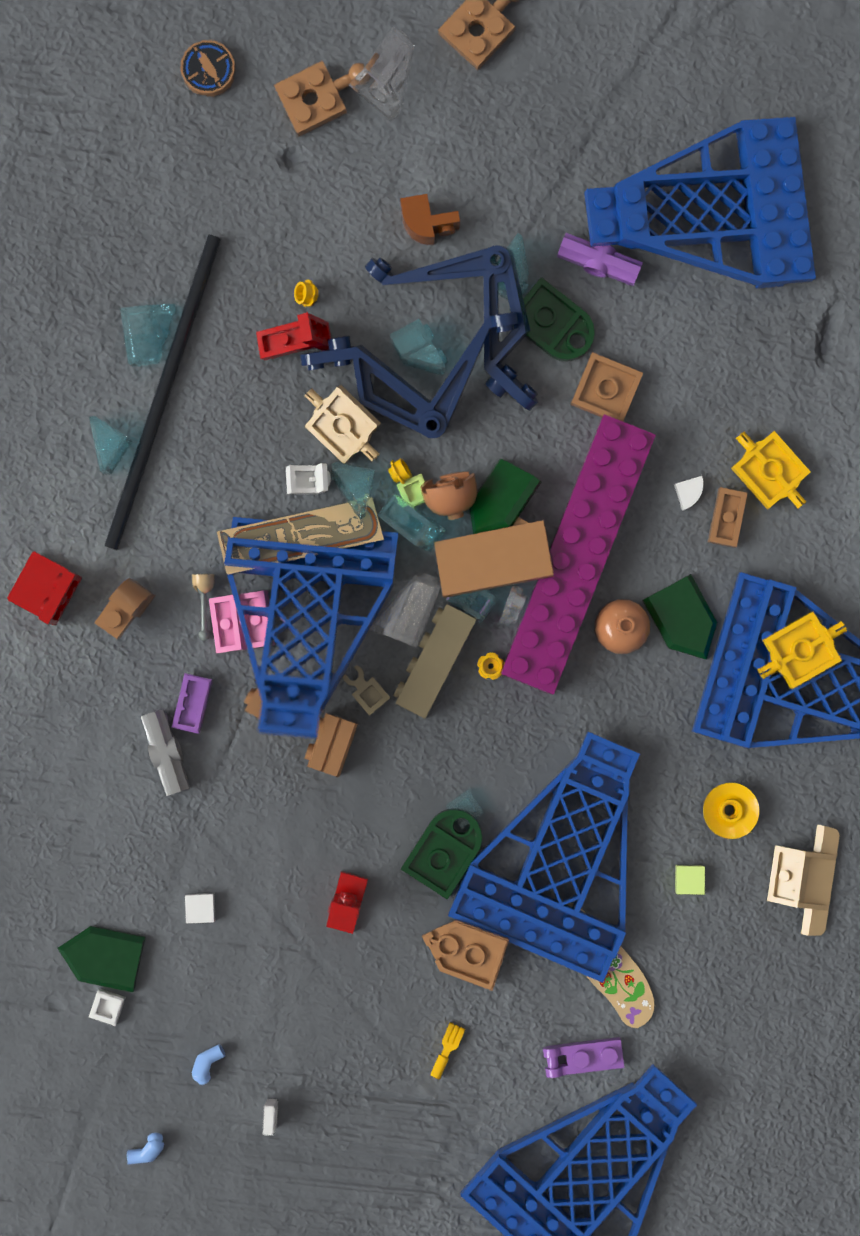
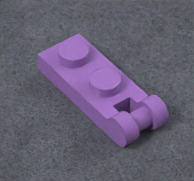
(584, 1057)

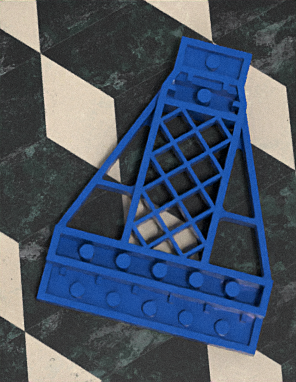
(772, 198)
(734, 685)
(294, 703)
(534, 919)
(523, 1208)

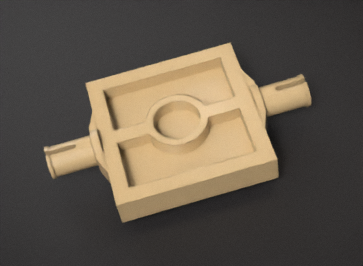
(342, 424)

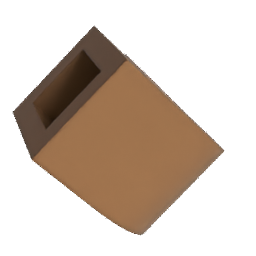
(124, 605)

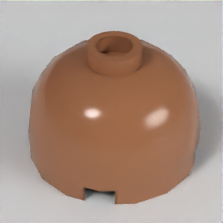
(451, 494)
(622, 626)

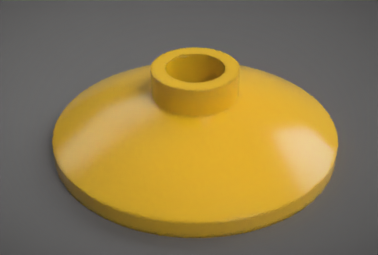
(744, 814)

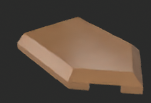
(467, 952)

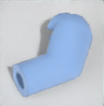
(203, 1063)
(149, 1152)

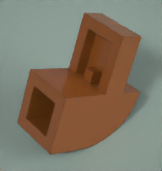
(421, 224)

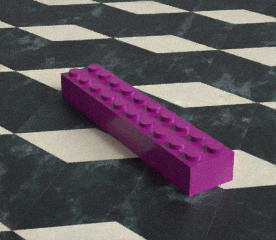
(578, 554)

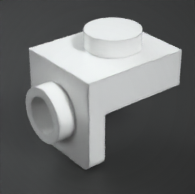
(307, 479)

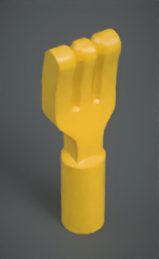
(450, 1042)

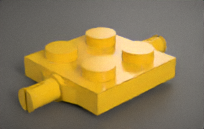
(770, 470)
(802, 650)

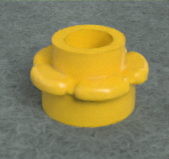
(306, 293)
(399, 471)
(483, 663)

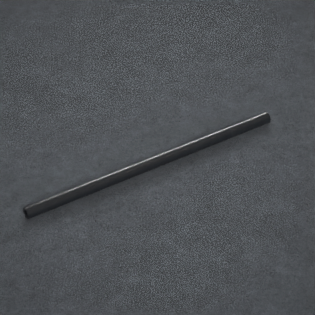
(162, 392)

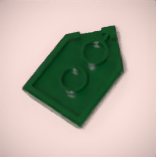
(502, 497)
(683, 617)
(104, 957)

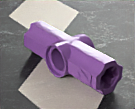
(599, 260)

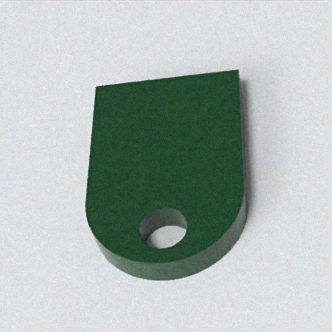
(555, 320)
(444, 853)

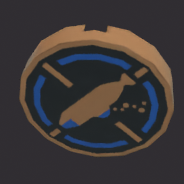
(208, 68)

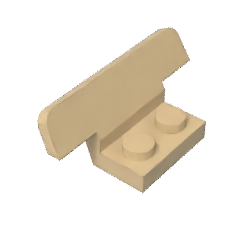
(806, 879)

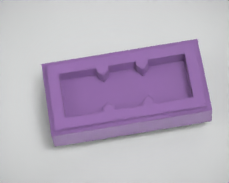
(192, 703)

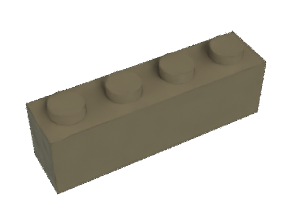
(435, 661)

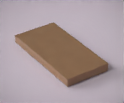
(493, 559)

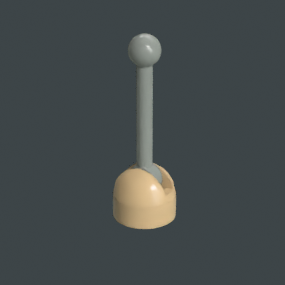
(203, 584)

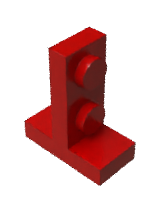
(294, 337)
(346, 902)

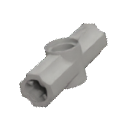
(165, 752)

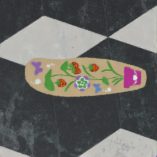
(627, 990)

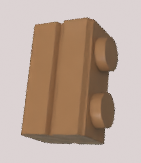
(331, 745)

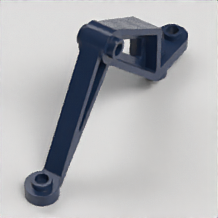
(473, 265)
(445, 401)

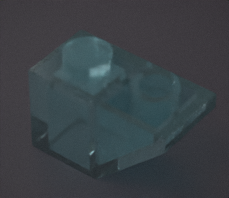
(416, 348)

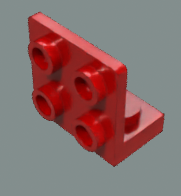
(44, 588)

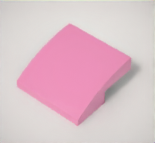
(227, 626)

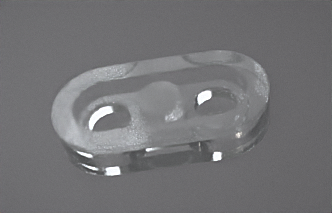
(513, 606)

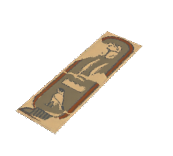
(326, 527)

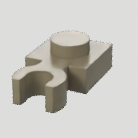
(368, 693)

